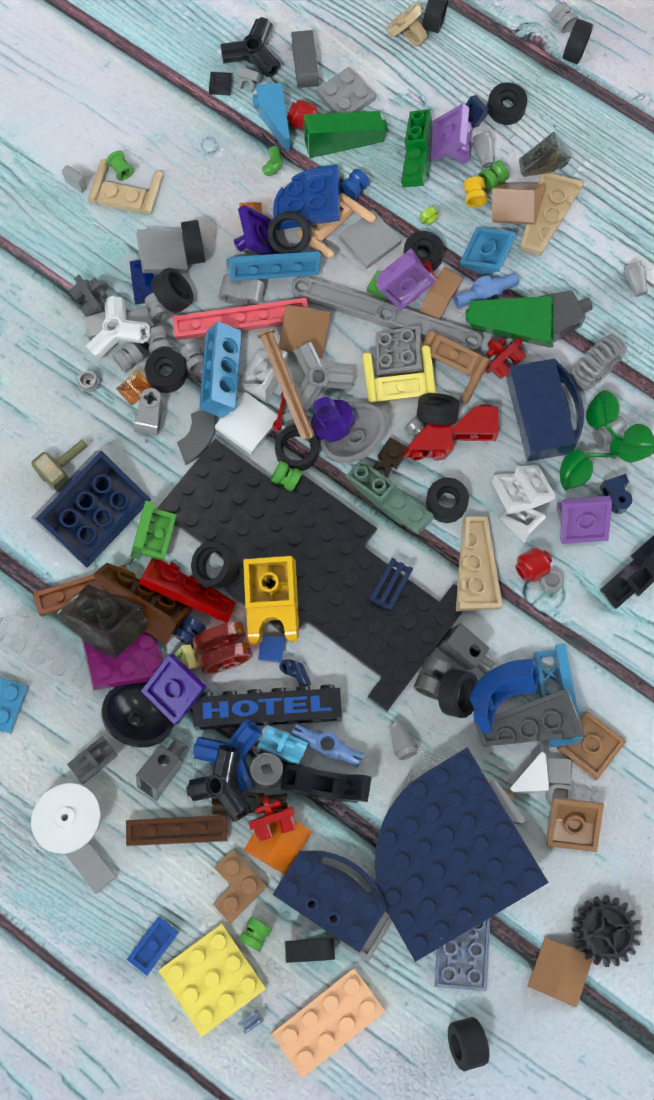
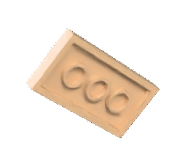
(328, 1022)

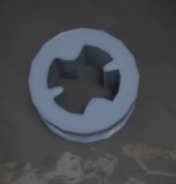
(250, 1021)

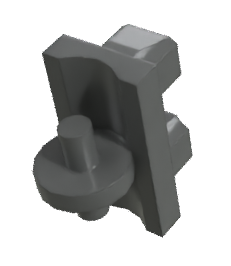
(91, 292)
(92, 759)

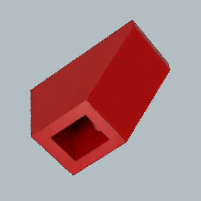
(431, 442)

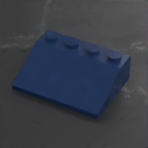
(91, 508)

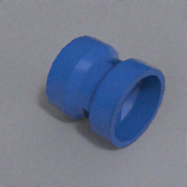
(357, 181)

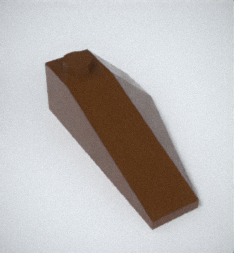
(160, 612)

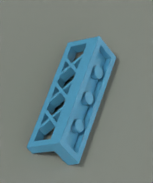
(273, 266)
(563, 679)

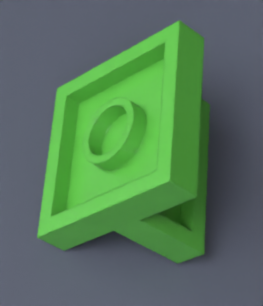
(153, 533)

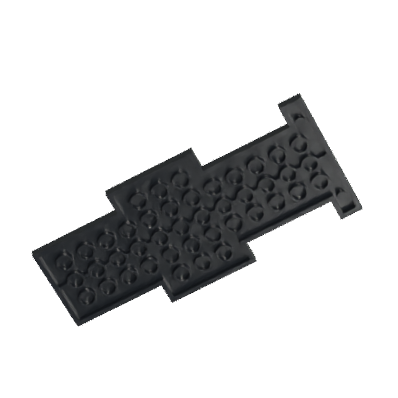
(336, 575)

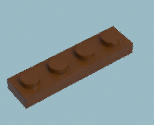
(176, 830)

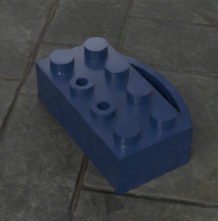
(544, 409)
(332, 897)

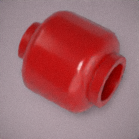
(297, 111)
(533, 564)

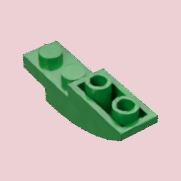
(418, 148)

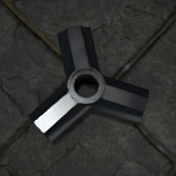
(253, 49)
(222, 784)

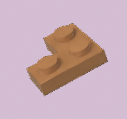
(244, 886)

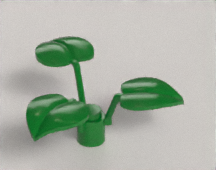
(633, 447)

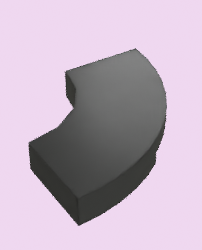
(198, 437)

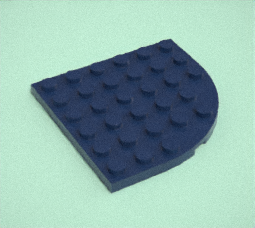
(450, 856)

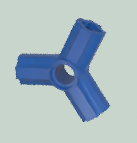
(244, 739)

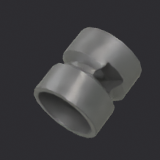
(426, 683)
(267, 770)

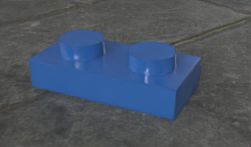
(153, 946)

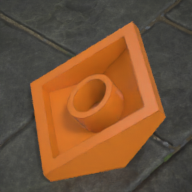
(281, 848)

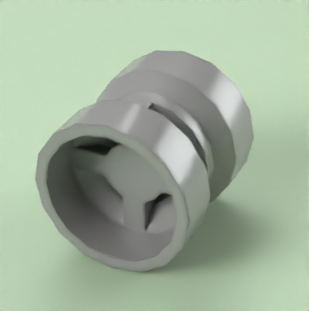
(563, 17)
(157, 311)
(158, 339)
(193, 356)
(127, 357)

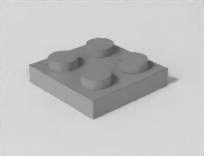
(345, 93)

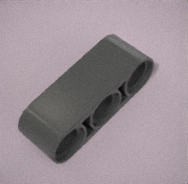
(305, 58)

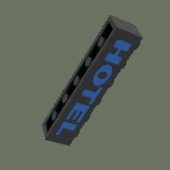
(267, 708)

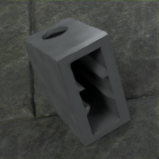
(568, 312)
(457, 646)
(154, 777)

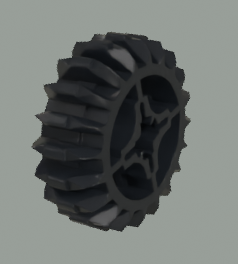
(610, 942)

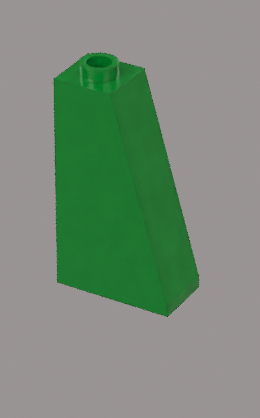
(342, 131)
(522, 318)

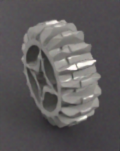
(598, 361)

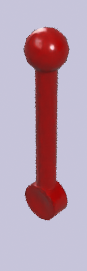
(277, 424)

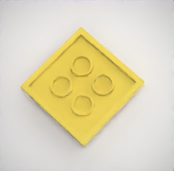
(212, 980)

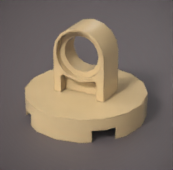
(409, 24)

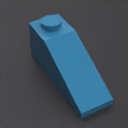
(272, 111)

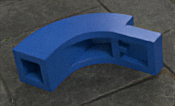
(500, 684)

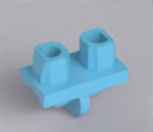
(282, 745)

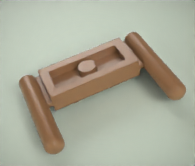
(459, 359)

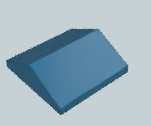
(487, 250)

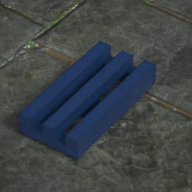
(400, 567)

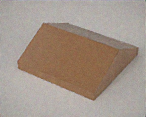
(304, 326)
(574, 824)
(560, 972)

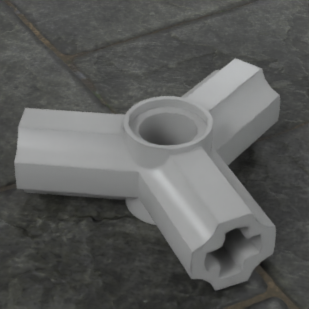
(331, 377)

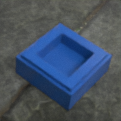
(271, 649)

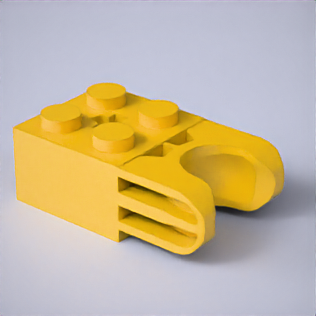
(271, 604)

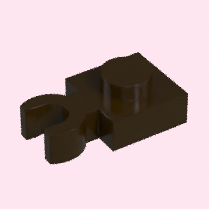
(390, 456)

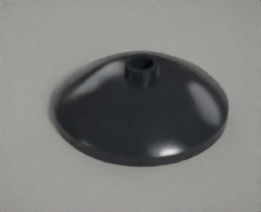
(129, 705)

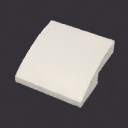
(247, 423)
(523, 489)

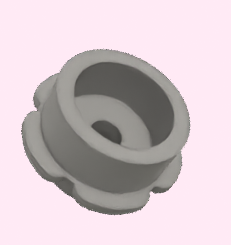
(88, 376)
(415, 426)

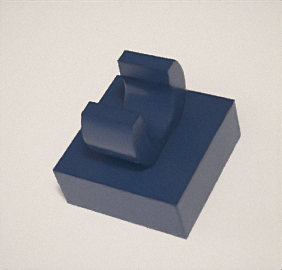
(477, 111)

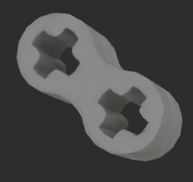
(241, 291)

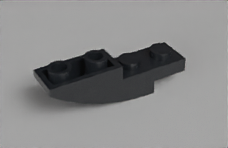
(633, 578)

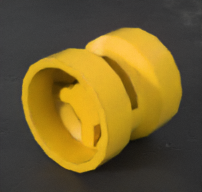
(475, 191)

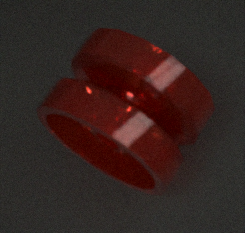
(222, 647)

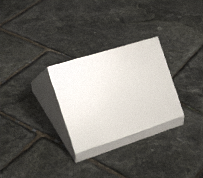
(259, 376)

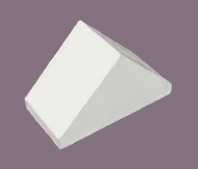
(523, 523)
(533, 779)

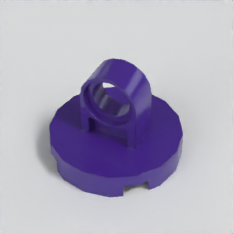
(332, 419)

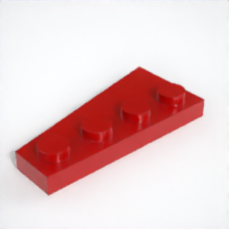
(177, 586)

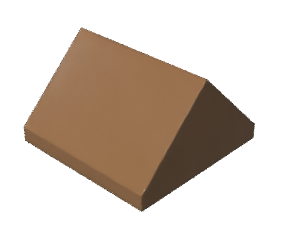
(516, 203)

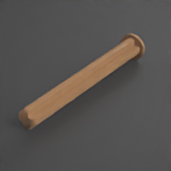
(286, 384)

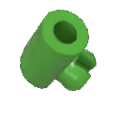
(274, 163)

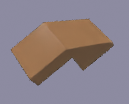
(441, 293)

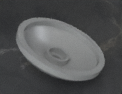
(363, 436)

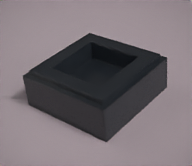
(220, 83)

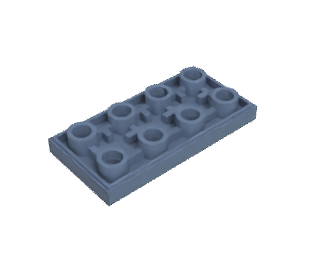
(464, 960)

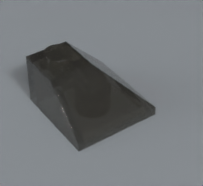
(545, 157)

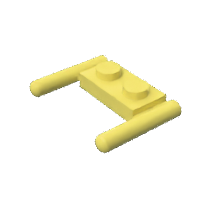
(399, 386)

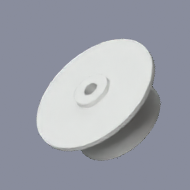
(65, 818)

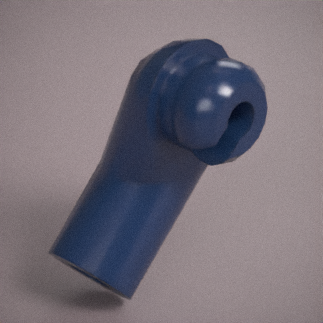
(295, 670)

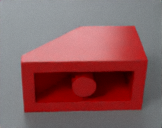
(478, 425)

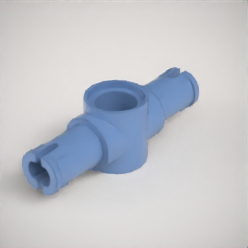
(486, 289)
(339, 751)

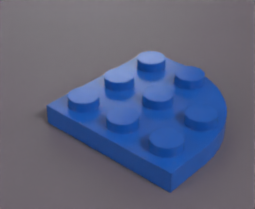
(313, 195)

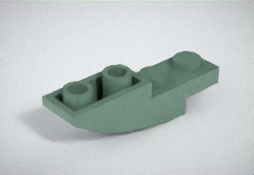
(388, 498)

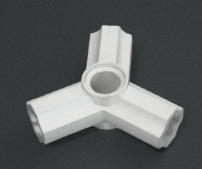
(117, 329)

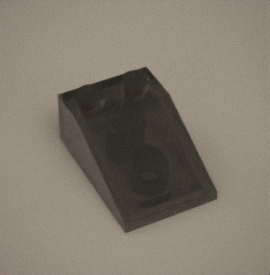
(103, 620)

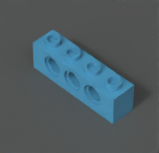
(220, 370)

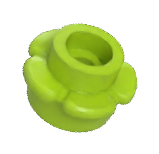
(429, 215)

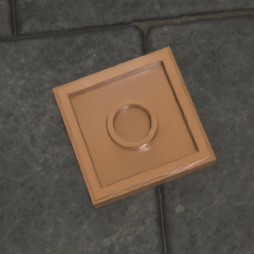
(595, 749)

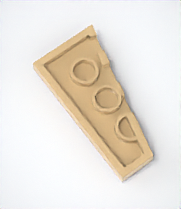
(556, 202)
(477, 574)

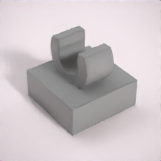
(248, 75)

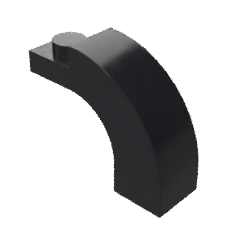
(326, 785)

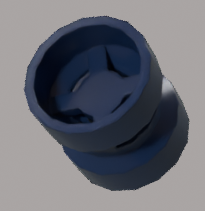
(189, 629)

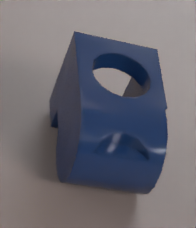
(616, 490)

